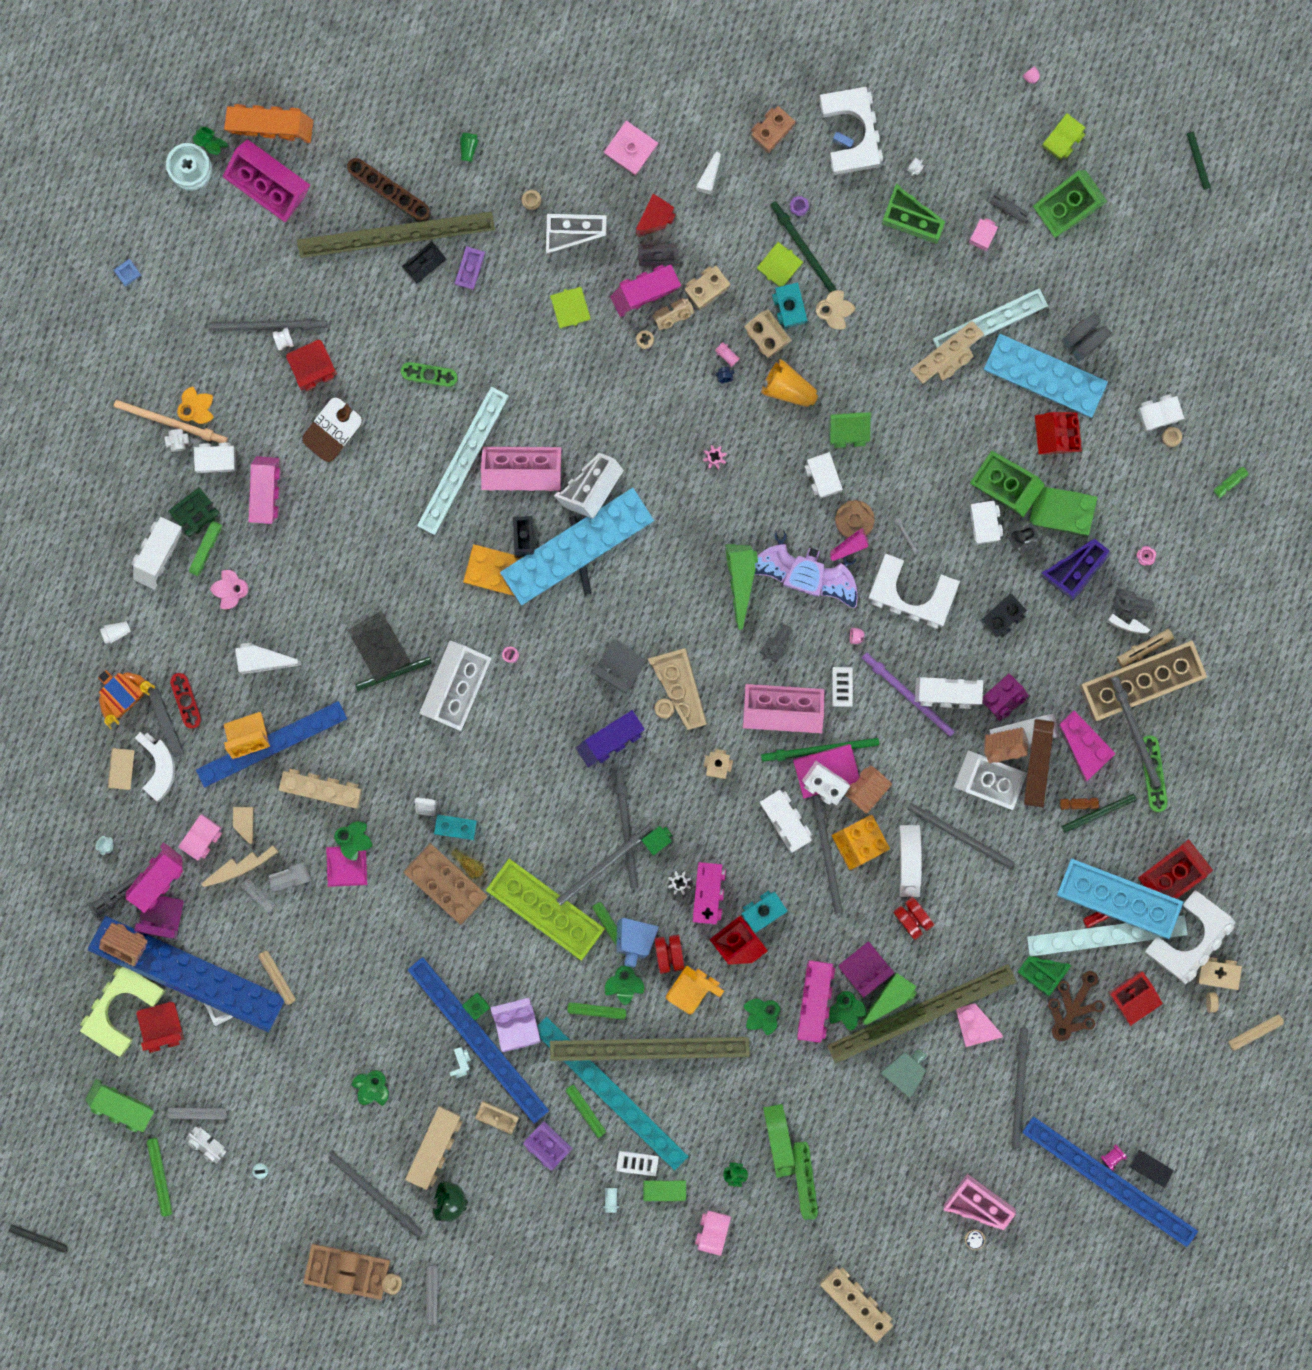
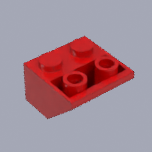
(1058, 433)
(1135, 997)

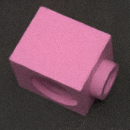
(983, 234)

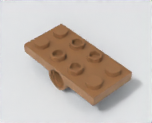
(445, 883)
(346, 1271)

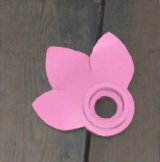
(226, 589)

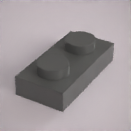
(658, 254)

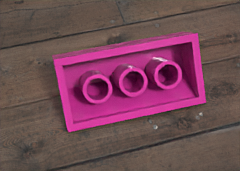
(265, 180)

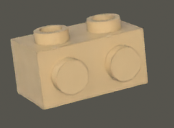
(706, 287)

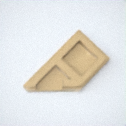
(244, 822)

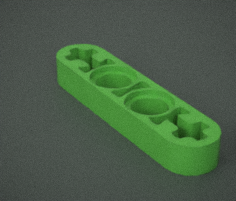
(1159, 770)
(805, 1180)

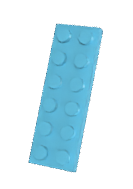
(1045, 375)
(1120, 899)

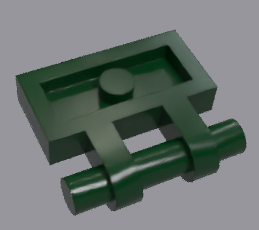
(190, 507)

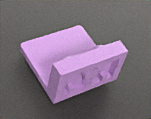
(516, 1024)

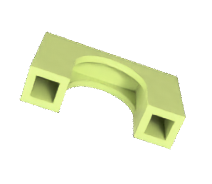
(98, 1025)

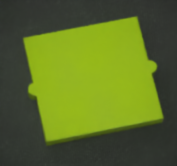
(779, 264)
(570, 307)

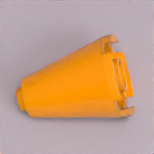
(789, 386)

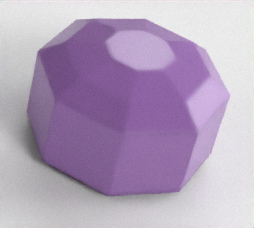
(799, 206)

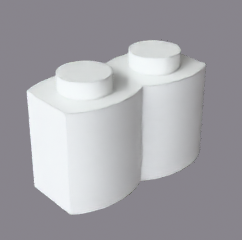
(1160, 413)

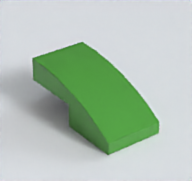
(664, 1190)

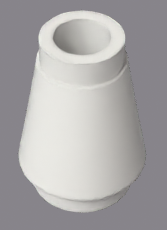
(113, 632)

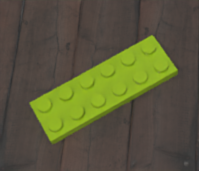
(539, 907)

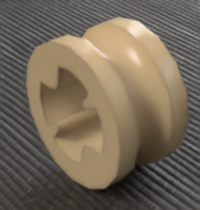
(650, 342)

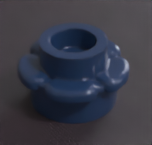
(724, 375)

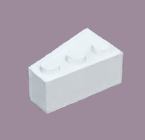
(591, 487)
(948, 692)

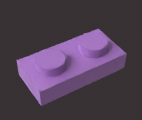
(470, 268)

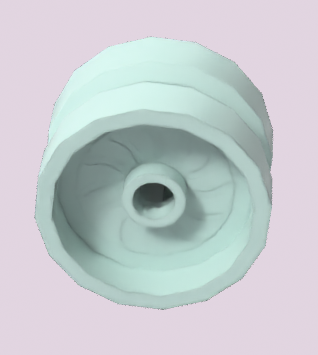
(186, 155)

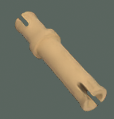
(1165, 637)

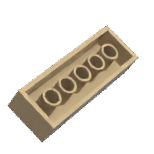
(1144, 680)

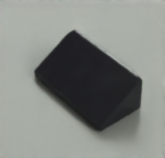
(424, 262)
(523, 536)
(1151, 1168)

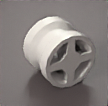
(283, 339)

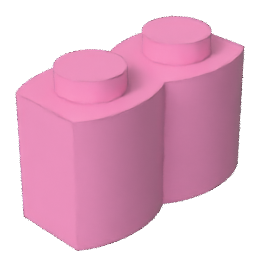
(200, 837)
(713, 1232)

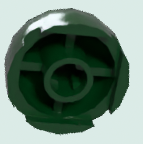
(450, 1202)

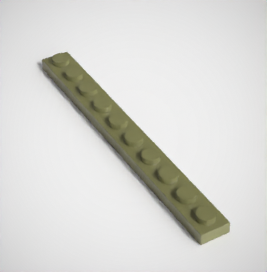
(396, 234)
(921, 1013)
(649, 1049)

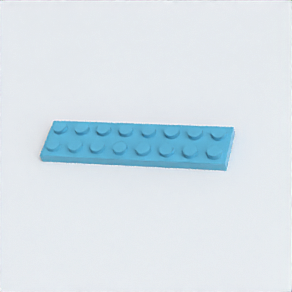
(576, 546)

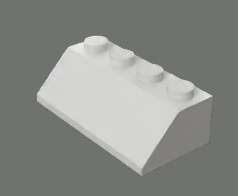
(455, 685)

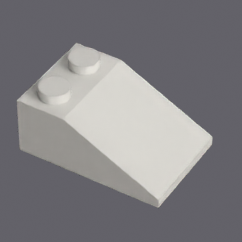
(257, 659)
(990, 780)

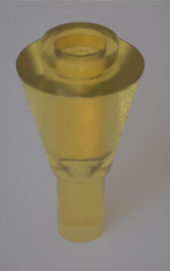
(472, 867)

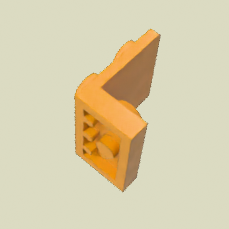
(246, 735)
(860, 842)

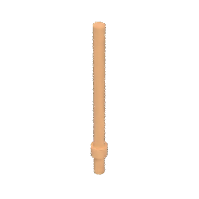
(206, 434)

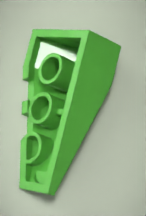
(741, 565)

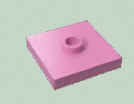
(630, 148)

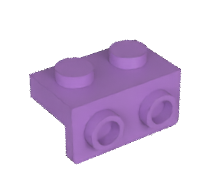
(547, 1146)

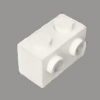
(215, 459)
(823, 475)
(985, 522)
(825, 783)

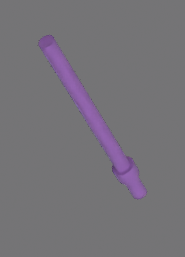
(880, 669)

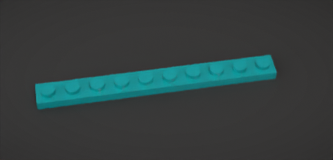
(618, 1100)

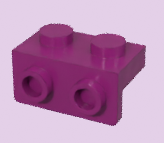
(1005, 697)

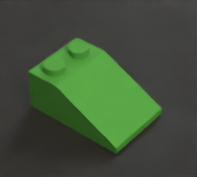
(1070, 203)
(849, 429)
(1007, 483)
(1063, 511)
(892, 996)

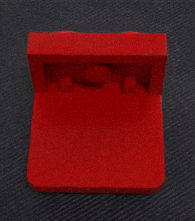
(311, 365)
(160, 1027)

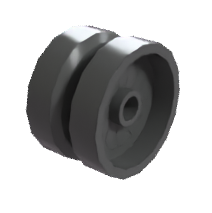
(1085, 335)

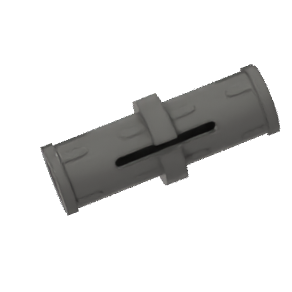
(1009, 207)

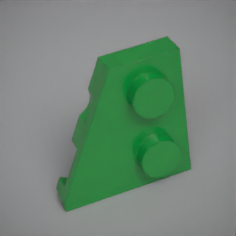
(1043, 973)

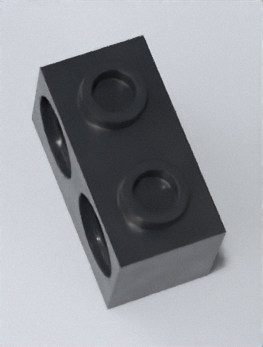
(1000, 612)

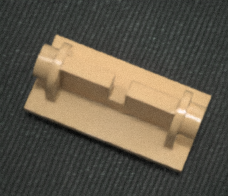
(681, 310)

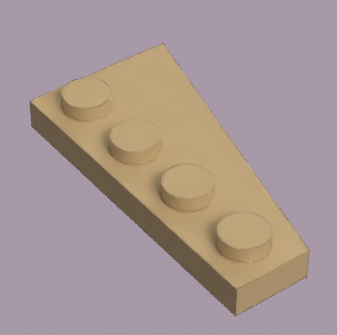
(679, 682)

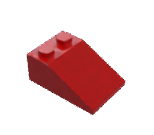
(1177, 871)

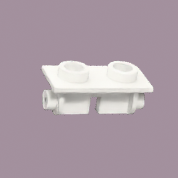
(199, 1141)

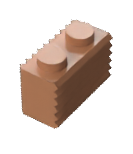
(1006, 745)
(868, 789)
(123, 944)

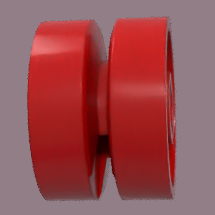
(913, 918)
(669, 954)

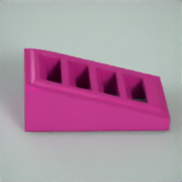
(851, 545)

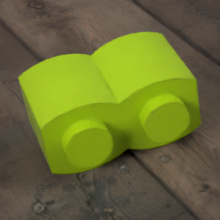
(1063, 137)

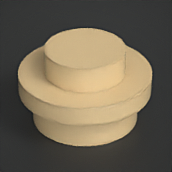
(531, 199)

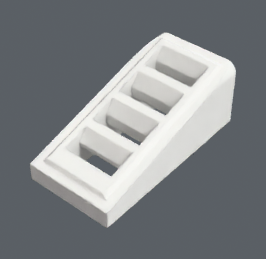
(708, 178)
(842, 703)
(425, 806)
(628, 1169)

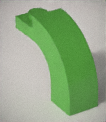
(779, 1140)

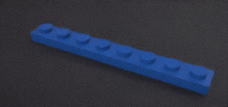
(278, 741)

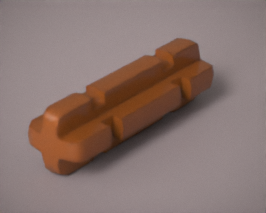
(1082, 803)

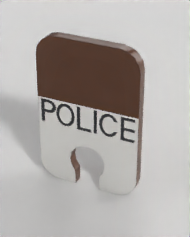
(329, 434)

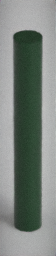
(1198, 160)

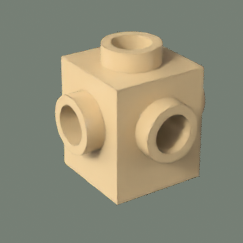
(718, 772)

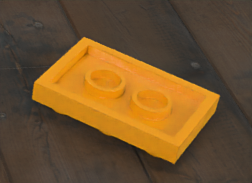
(485, 569)

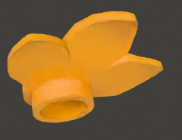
(198, 404)

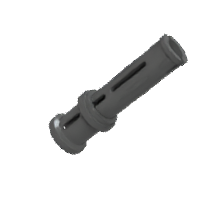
(106, 897)

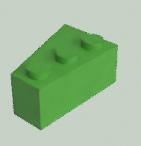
(912, 217)
(118, 1107)

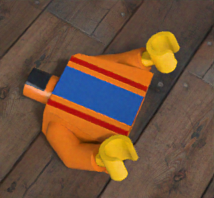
(120, 694)

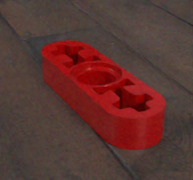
(175, 688)

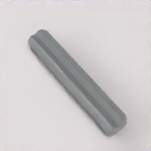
(197, 1113)
(431, 1295)

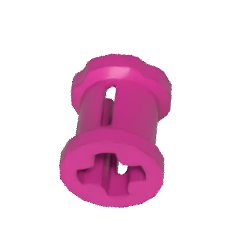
(1113, 1157)

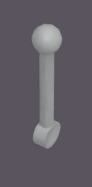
(898, 521)

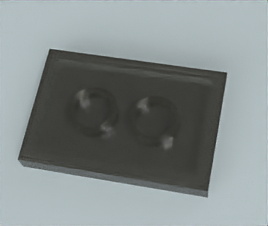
(379, 646)

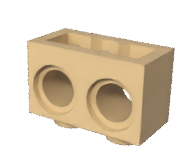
(771, 330)

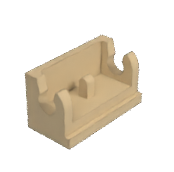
(120, 769)
(497, 1117)

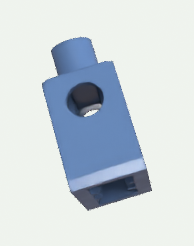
(634, 940)

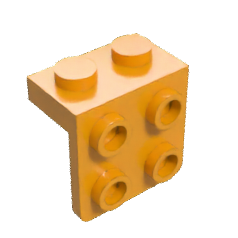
(691, 989)

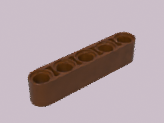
(384, 182)
(1039, 763)

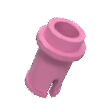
(729, 356)

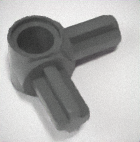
(1128, 601)
(774, 647)

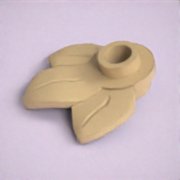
(838, 309)

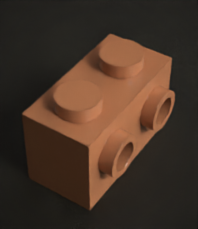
(772, 129)

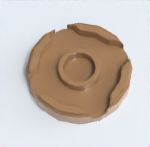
(848, 524)

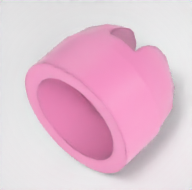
(1032, 75)
(857, 637)
(507, 652)

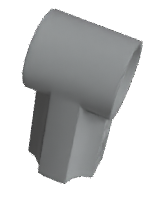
(293, 876)

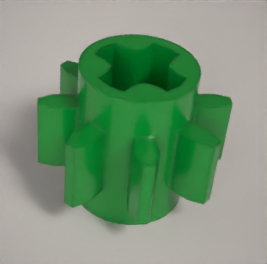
(735, 1174)

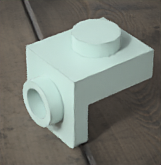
(463, 1058)

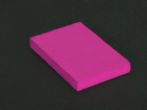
(838, 760)

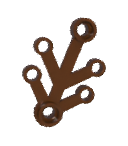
(1074, 1009)

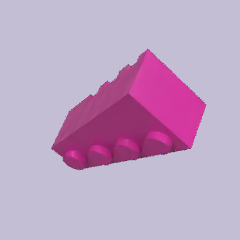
(814, 1001)

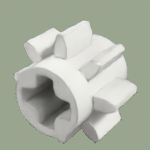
(176, 440)
(684, 880)

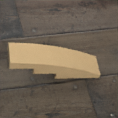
(233, 869)

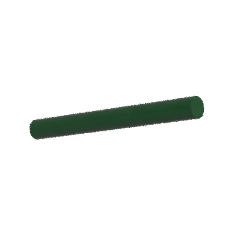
(408, 668)
(1099, 813)

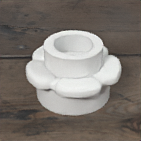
(915, 166)

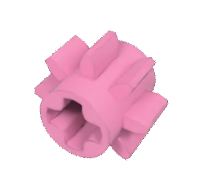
(716, 463)

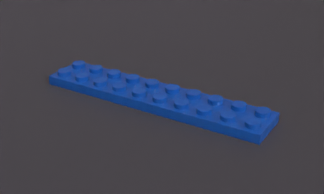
(199, 980)

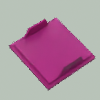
(345, 871)

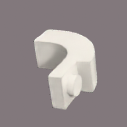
(165, 766)
(910, 860)

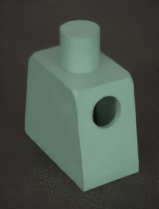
(906, 1071)

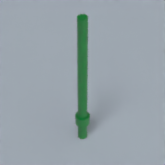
(781, 755)

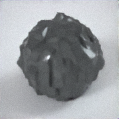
(1023, 536)

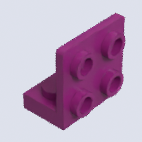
(162, 919)
(865, 969)

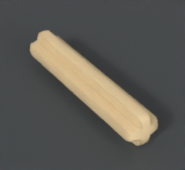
(276, 977)
(1256, 1032)

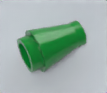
(468, 145)

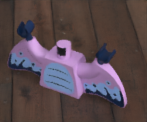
(807, 573)

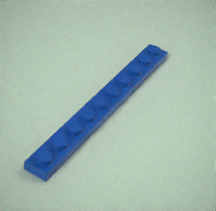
(478, 1040)
(1109, 1181)

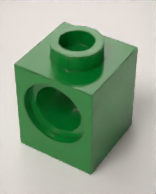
(657, 840)
(476, 1006)

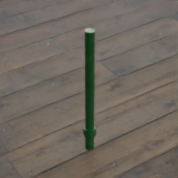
(784, 219)

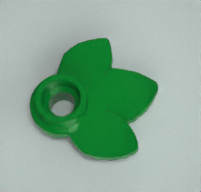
(205, 137)
(356, 840)
(624, 987)
(847, 1013)
(759, 1017)
(369, 1090)

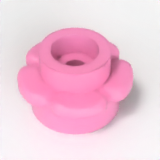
(1151, 555)

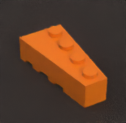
(268, 122)

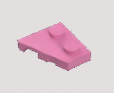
(976, 1026)

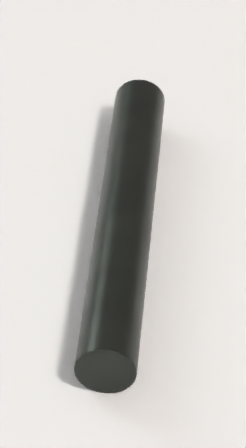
(38, 1238)

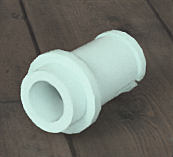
(611, 1200)

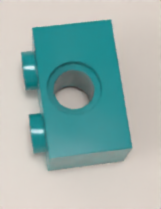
(792, 294)
(455, 827)
(775, 907)

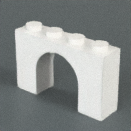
(855, 103)
(885, 594)
(1186, 963)

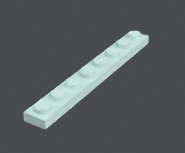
(463, 461)
(1095, 937)

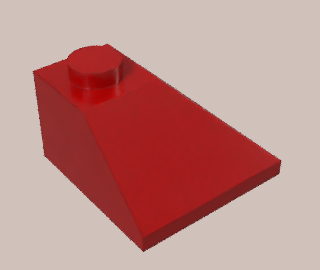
(655, 217)
(738, 943)

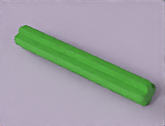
(159, 1177)

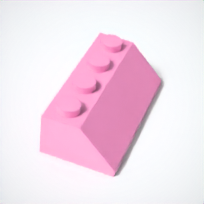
(521, 468)
(783, 708)

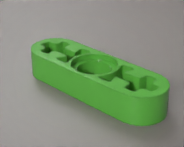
(415, 366)
(207, 543)

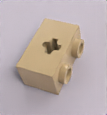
(1230, 979)

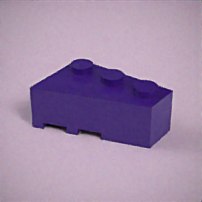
(1077, 569)
(610, 739)

